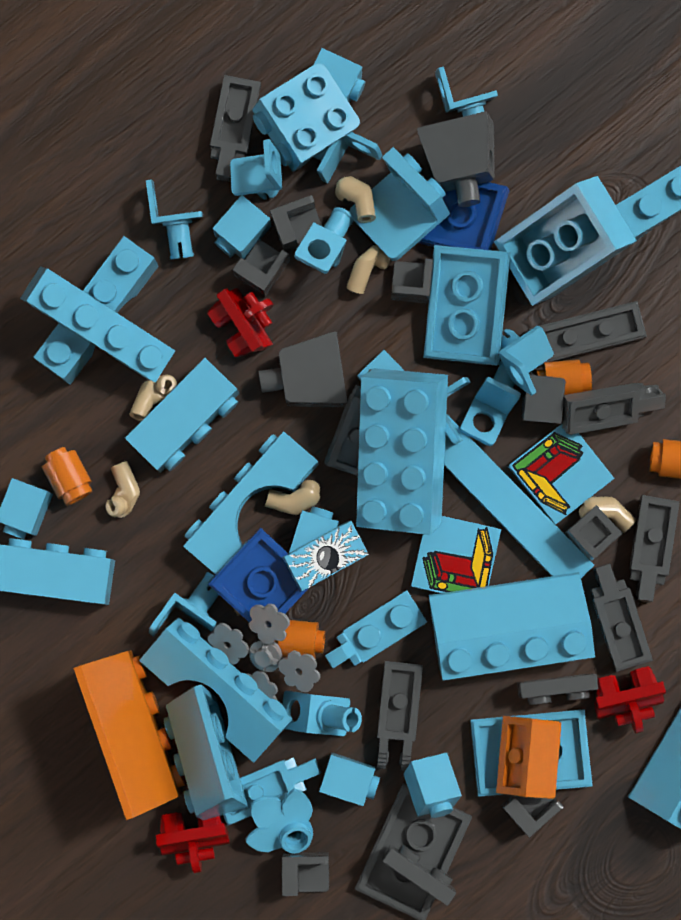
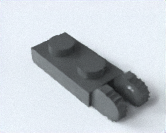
(399, 709)

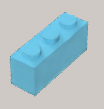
(184, 416)
(56, 572)

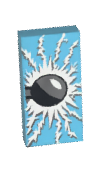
(325, 555)

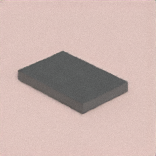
(431, 838)

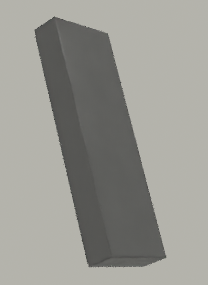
(595, 331)

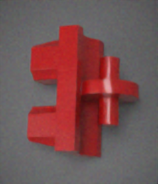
(249, 318)
(634, 701)
(177, 839)

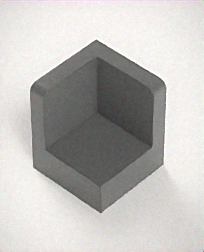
(294, 221)
(261, 267)
(412, 281)
(547, 402)
(593, 533)
(531, 812)
(305, 872)

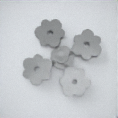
(266, 653)

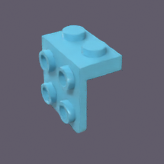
(305, 116)
(404, 206)

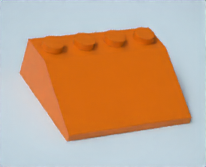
(129, 732)

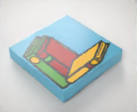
(560, 473)
(456, 556)

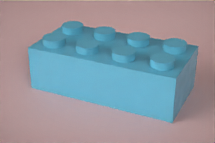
(401, 450)

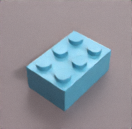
(565, 240)

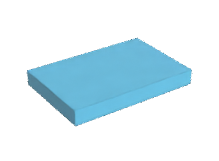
(466, 305)
(573, 761)

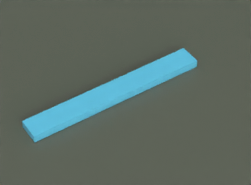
(504, 499)

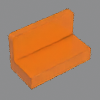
(528, 757)

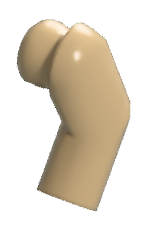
(360, 194)
(363, 266)
(151, 394)
(126, 492)
(299, 500)
(612, 509)

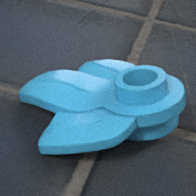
(279, 819)

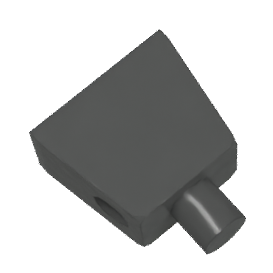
(461, 154)
(309, 374)

